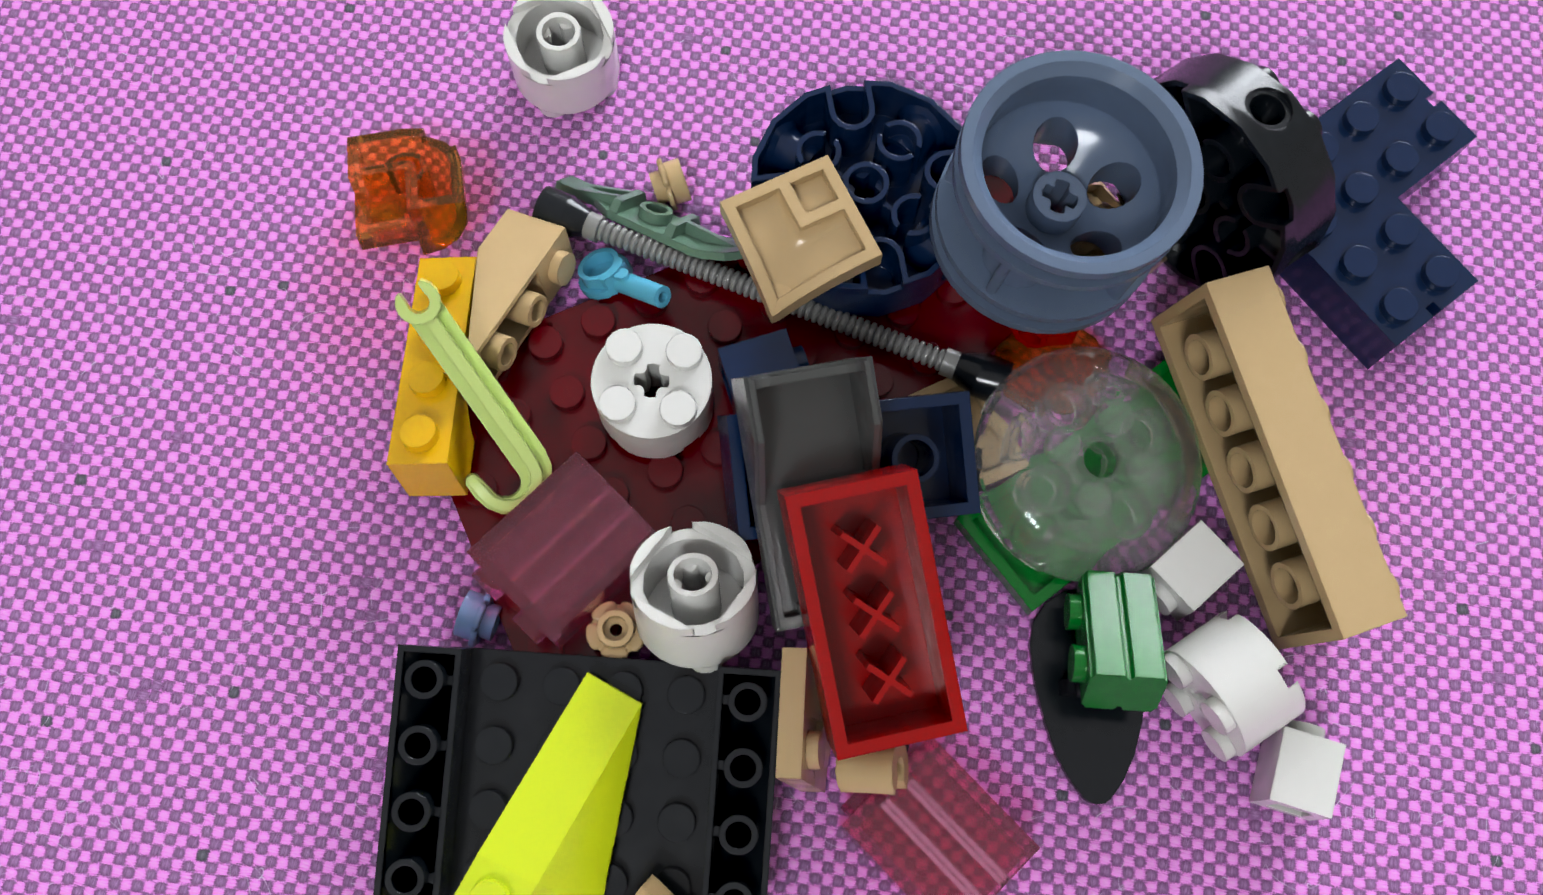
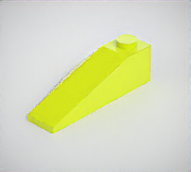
(567, 806)

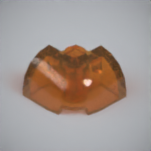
(406, 189)

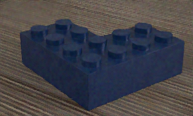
(1378, 263)

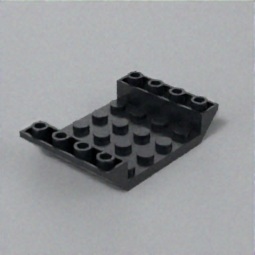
(479, 716)

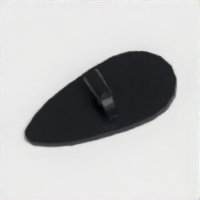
(1087, 742)

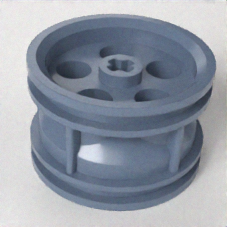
(1114, 129)

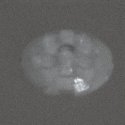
(1035, 473)

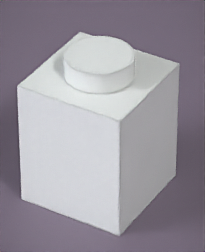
(1192, 571)
(1298, 772)

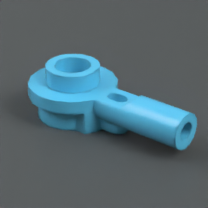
(609, 273)

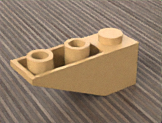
(514, 282)

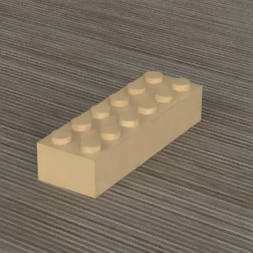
(1277, 462)

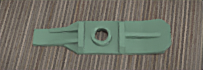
(653, 220)

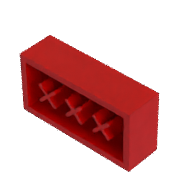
(872, 610)

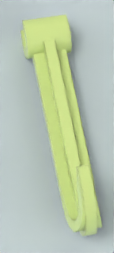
(484, 397)

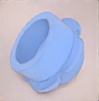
(477, 618)

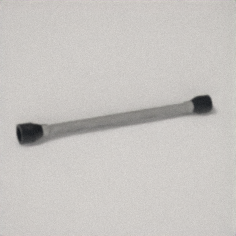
(969, 370)

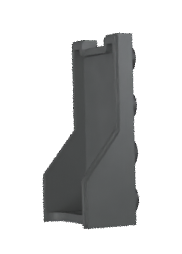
(796, 432)

